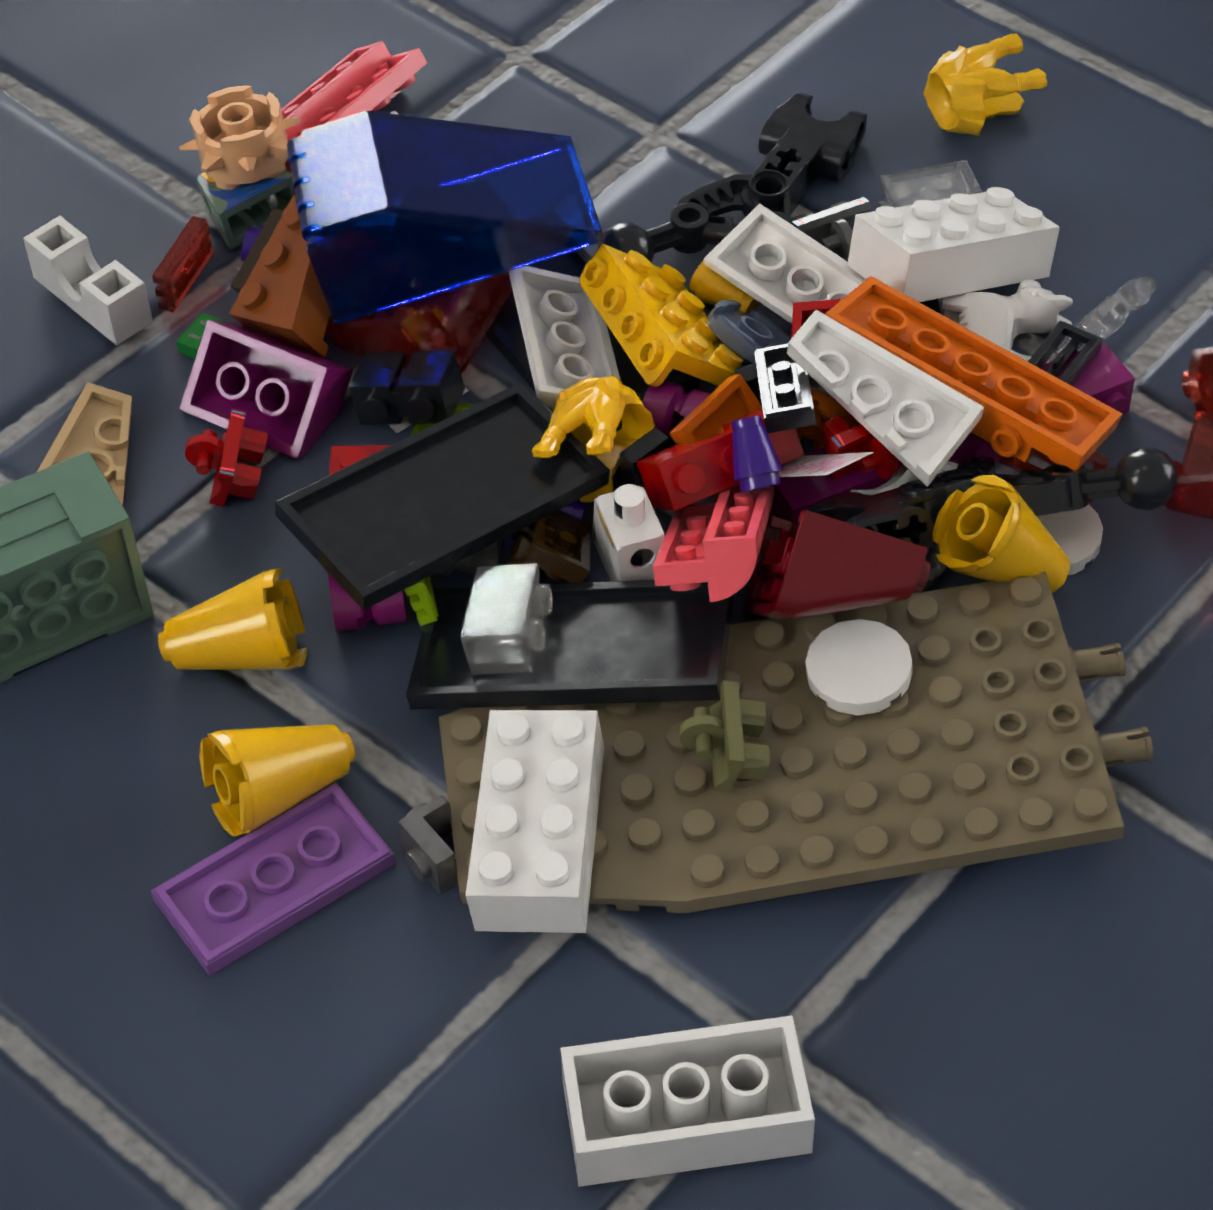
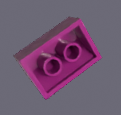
(276, 384)

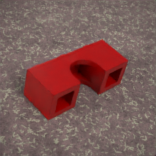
(704, 467)

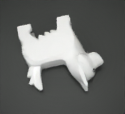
(1004, 317)

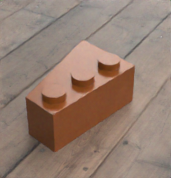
(284, 292)

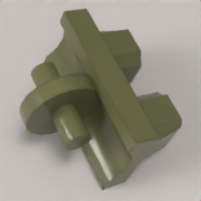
(719, 736)

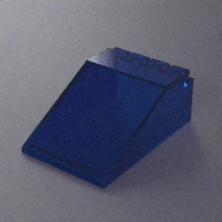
(431, 205)

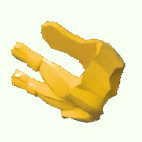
(968, 89)
(592, 415)

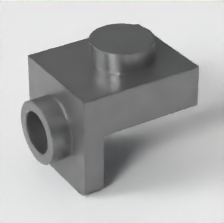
(423, 844)

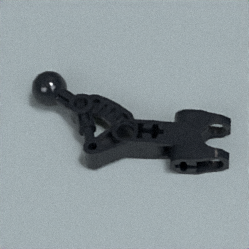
(796, 154)
(1141, 479)

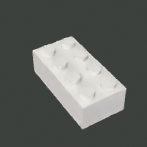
(954, 244)
(536, 822)
(687, 1100)

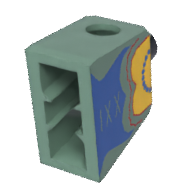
(245, 205)

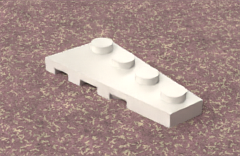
(892, 399)

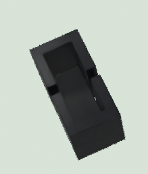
(424, 394)

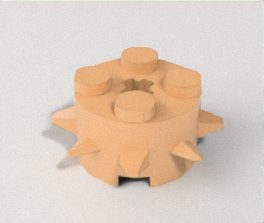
(240, 137)

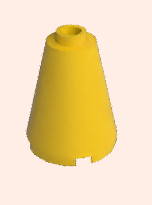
(996, 536)
(239, 629)
(270, 770)

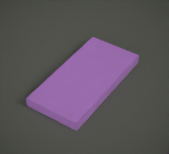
(272, 878)

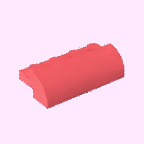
(357, 83)
(714, 543)

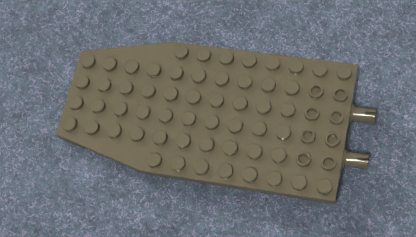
(962, 770)

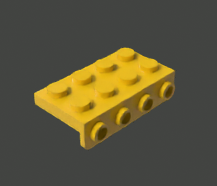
(655, 318)

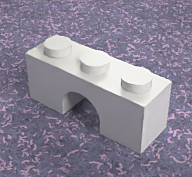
(105, 297)

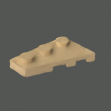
(98, 425)

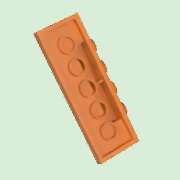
(1020, 402)

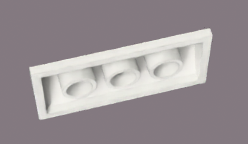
(780, 264)
(560, 331)

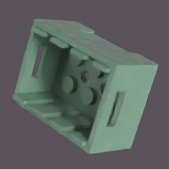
(65, 564)

